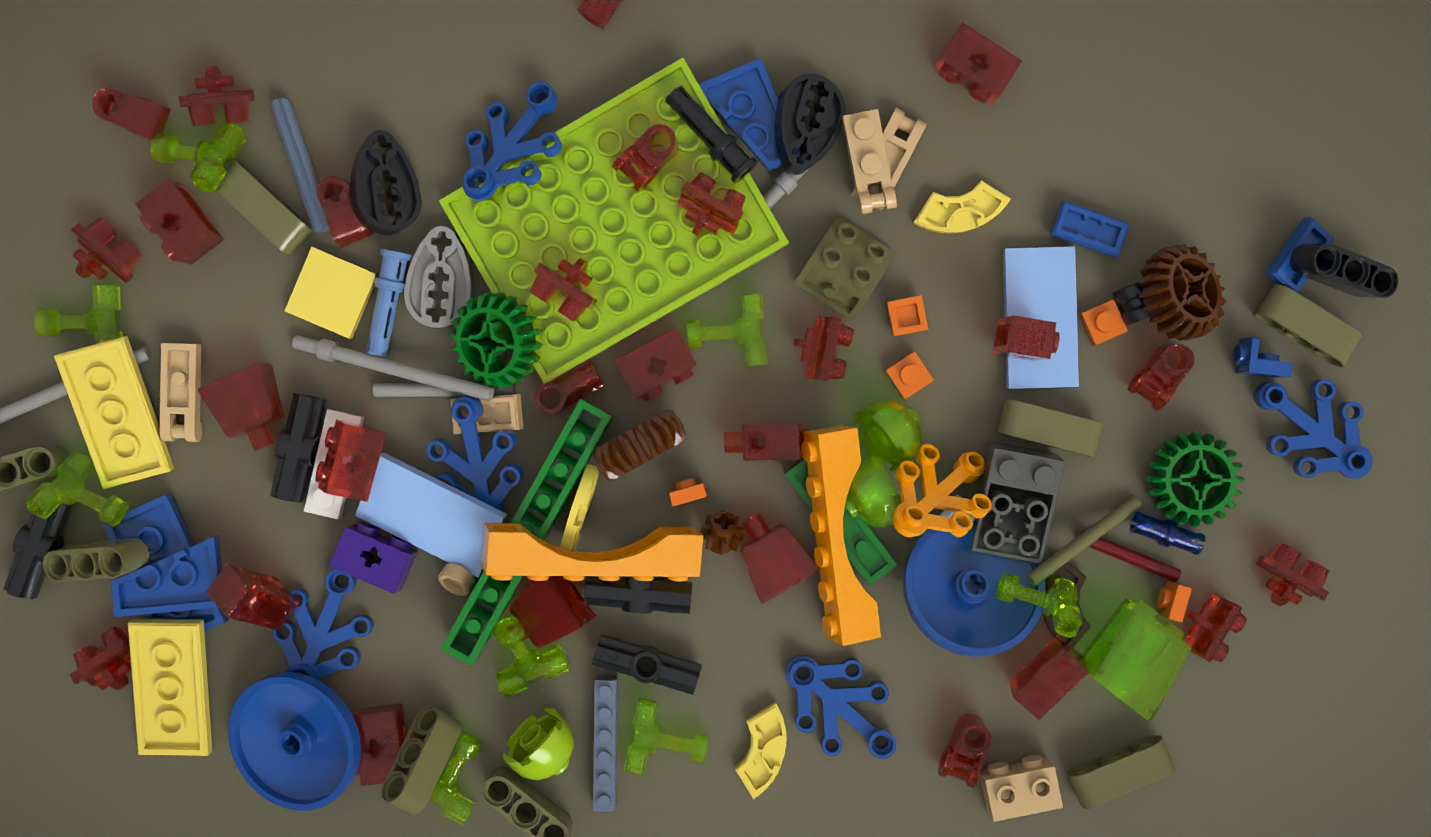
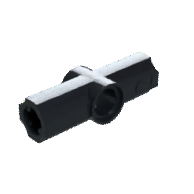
(297, 448)
(31, 546)
(639, 596)
(670, 669)

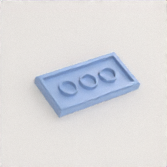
(1043, 287)
(428, 513)

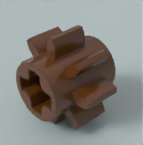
(722, 532)

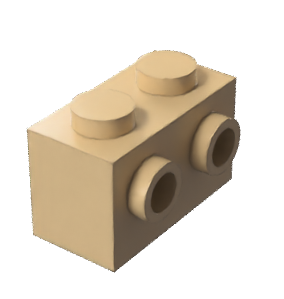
(1020, 788)

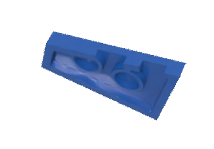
(749, 108)
(171, 583)

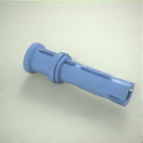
(389, 286)

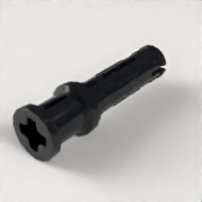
(721, 145)

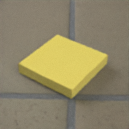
(331, 293)

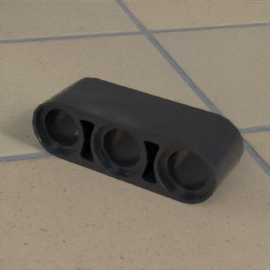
(1344, 270)

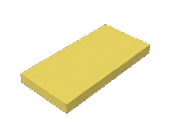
(114, 412)
(170, 686)

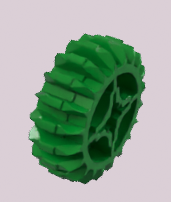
(505, 325)
(1195, 493)

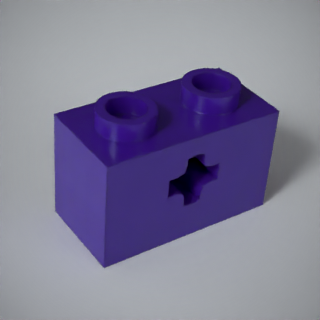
(354, 558)

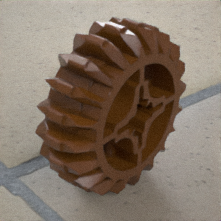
(1181, 292)
(639, 445)

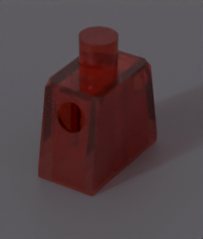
(246, 403)
(782, 441)
(774, 558)
(551, 610)

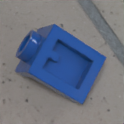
(1251, 362)

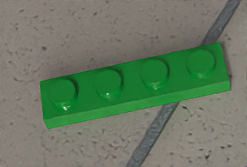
(860, 542)

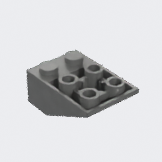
(1023, 499)

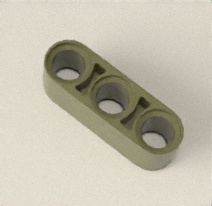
(263, 208)
(1308, 325)
(1050, 428)
(30, 466)
(96, 560)
(420, 760)
(1121, 771)
(523, 792)

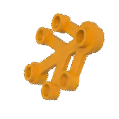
(914, 518)

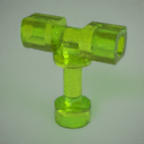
(207, 155)
(97, 319)
(746, 330)
(70, 488)
(1058, 602)
(528, 663)
(648, 738)
(446, 790)

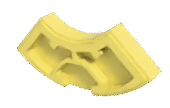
(961, 212)
(580, 508)
(765, 751)

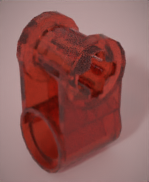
(133, 114)
(645, 158)
(339, 214)
(1160, 376)
(966, 757)

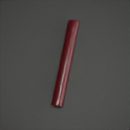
(1136, 559)

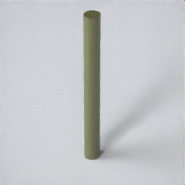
(1083, 540)

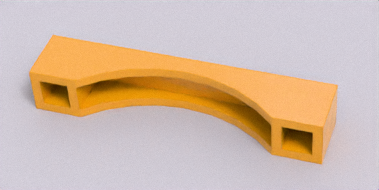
(832, 463)
(665, 552)

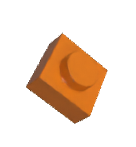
(907, 315)
(1103, 322)
(909, 375)
(687, 491)
(1173, 600)

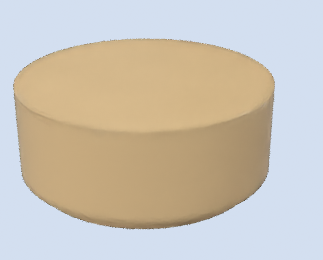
(456, 579)

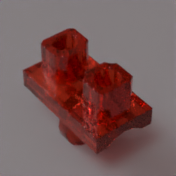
(201, 104)
(709, 210)
(94, 239)
(549, 281)
(820, 348)
(1308, 581)
(1212, 626)
(107, 667)

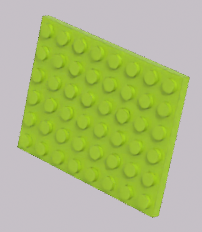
(632, 241)

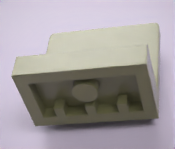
(845, 268)

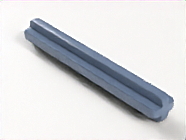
(299, 161)

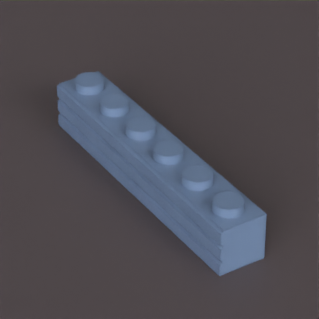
(605, 743)

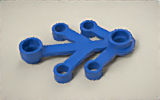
(510, 146)
(1319, 433)
(476, 467)
(319, 636)
(835, 701)

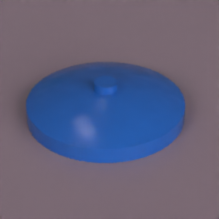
(954, 596)
(294, 741)

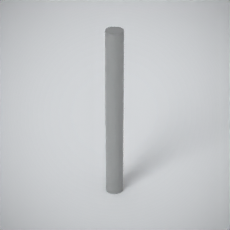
(425, 390)

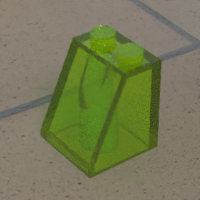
(1137, 657)

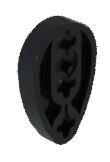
(793, 109)
(366, 191)

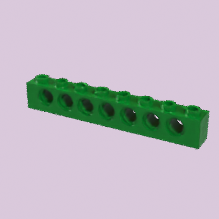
(537, 515)

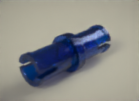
(1167, 533)

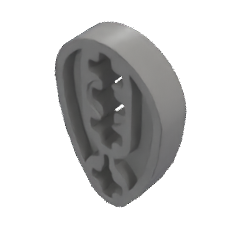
(420, 284)

